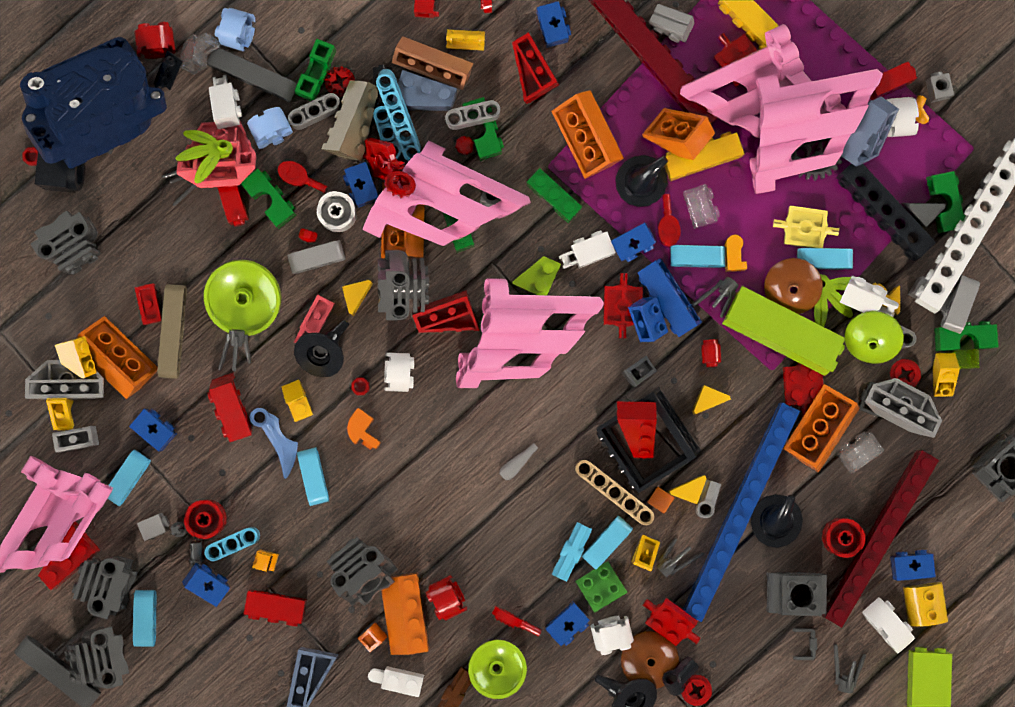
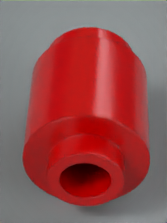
(711, 353)

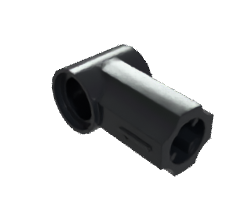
(675, 679)

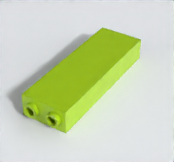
(784, 331)
(929, 678)

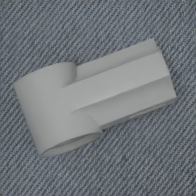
(708, 497)

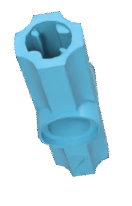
(571, 551)

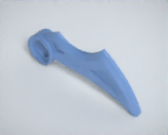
(285, 448)

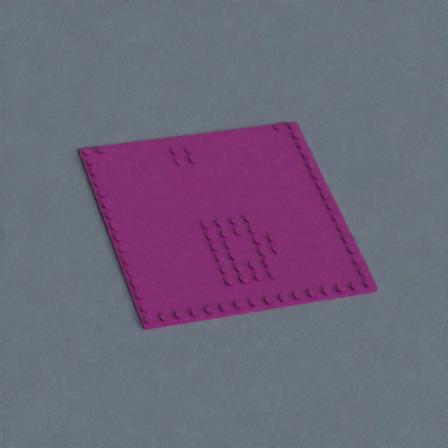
(825, 54)

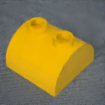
(925, 604)

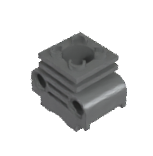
(68, 244)
(399, 285)
(988, 469)
(360, 572)
(104, 584)
(780, 587)
(92, 659)

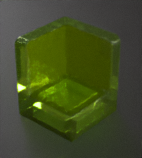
(968, 358)

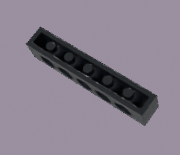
(895, 210)

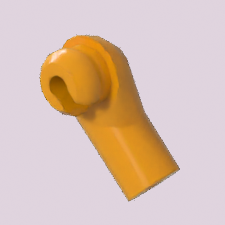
(923, 117)

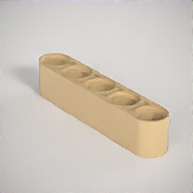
(623, 495)

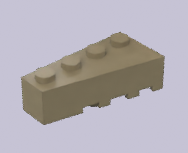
(353, 121)

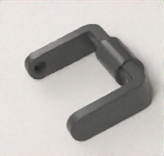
(863, 396)
(812, 644)

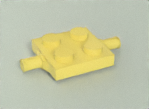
(805, 227)

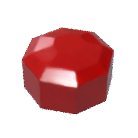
(464, 145)
(30, 156)
(308, 235)
(360, 386)

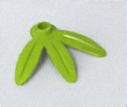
(211, 147)
(829, 292)

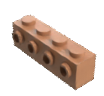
(432, 63)

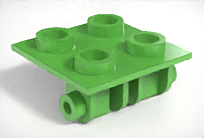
(601, 587)

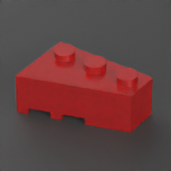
(533, 69)
(447, 314)
(229, 408)
(638, 426)
(59, 571)

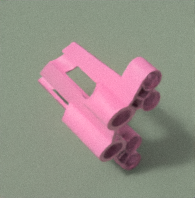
(777, 59)
(793, 117)
(439, 186)
(515, 326)
(54, 503)

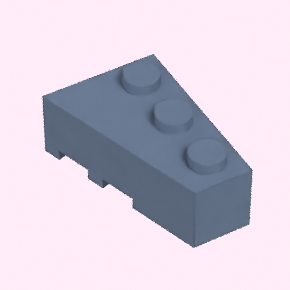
(425, 94)
(871, 132)
(308, 675)

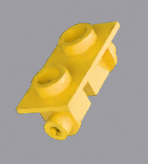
(465, 40)

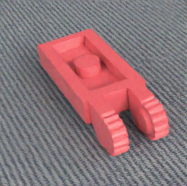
(316, 316)

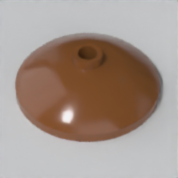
(794, 273)
(649, 646)

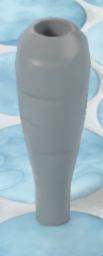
(513, 466)

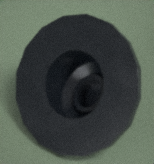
(642, 180)
(320, 352)
(776, 520)
(632, 694)

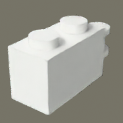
(224, 103)
(589, 250)
(867, 297)
(397, 680)

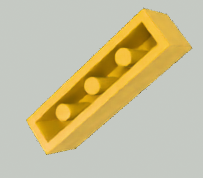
(749, 17)
(713, 154)

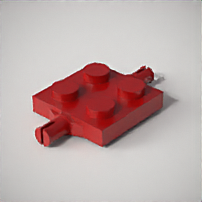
(734, 51)
(381, 158)
(616, 304)
(801, 386)
(671, 621)

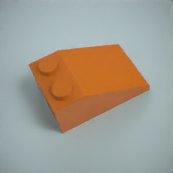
(680, 132)

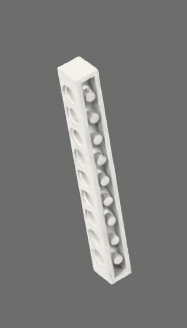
(934, 301)

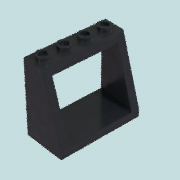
(676, 428)

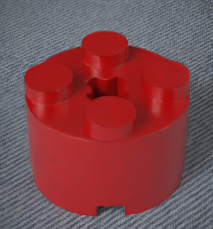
(154, 40)
(195, 514)
(846, 547)
(446, 598)

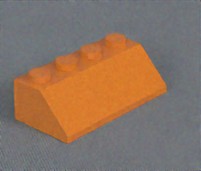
(587, 134)
(397, 239)
(117, 357)
(821, 428)
(405, 615)

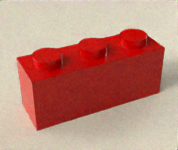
(275, 607)

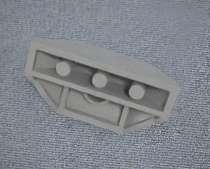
(57, 381)
(904, 407)

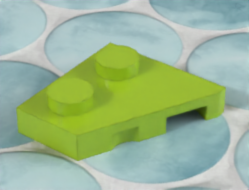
(538, 277)

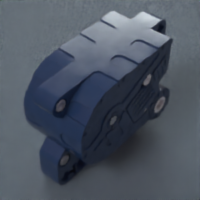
(89, 103)

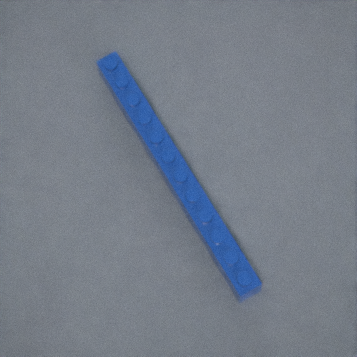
(740, 511)

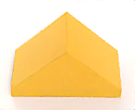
(355, 295)
(709, 398)
(690, 490)
(646, 553)

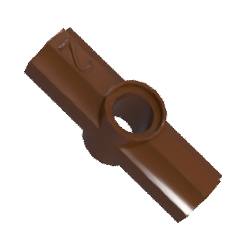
(456, 690)

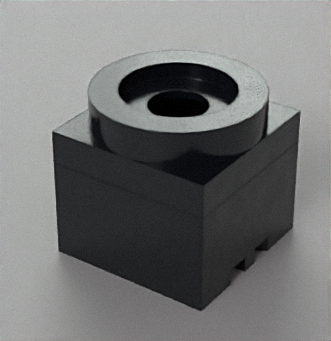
(58, 176)

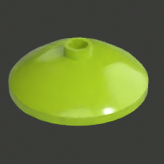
(874, 328)
(504, 681)

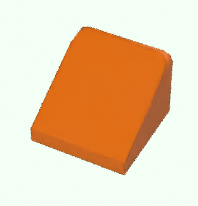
(660, 500)
(372, 637)

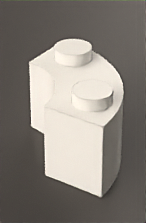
(888, 624)

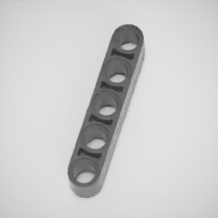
(252, 74)
(55, 671)

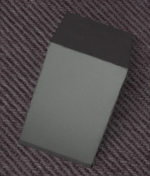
(923, 212)
(639, 371)

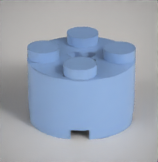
(235, 29)
(269, 127)

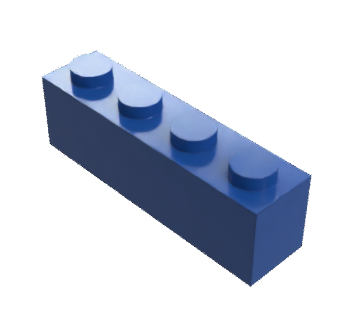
(670, 297)

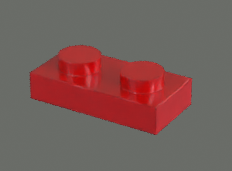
(148, 304)

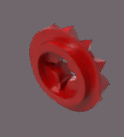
(331, 78)
(405, 180)
(906, 365)
(705, 691)

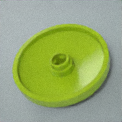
(242, 297)

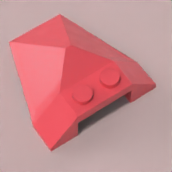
(229, 170)

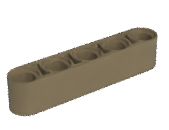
(172, 331)

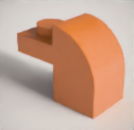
(357, 429)

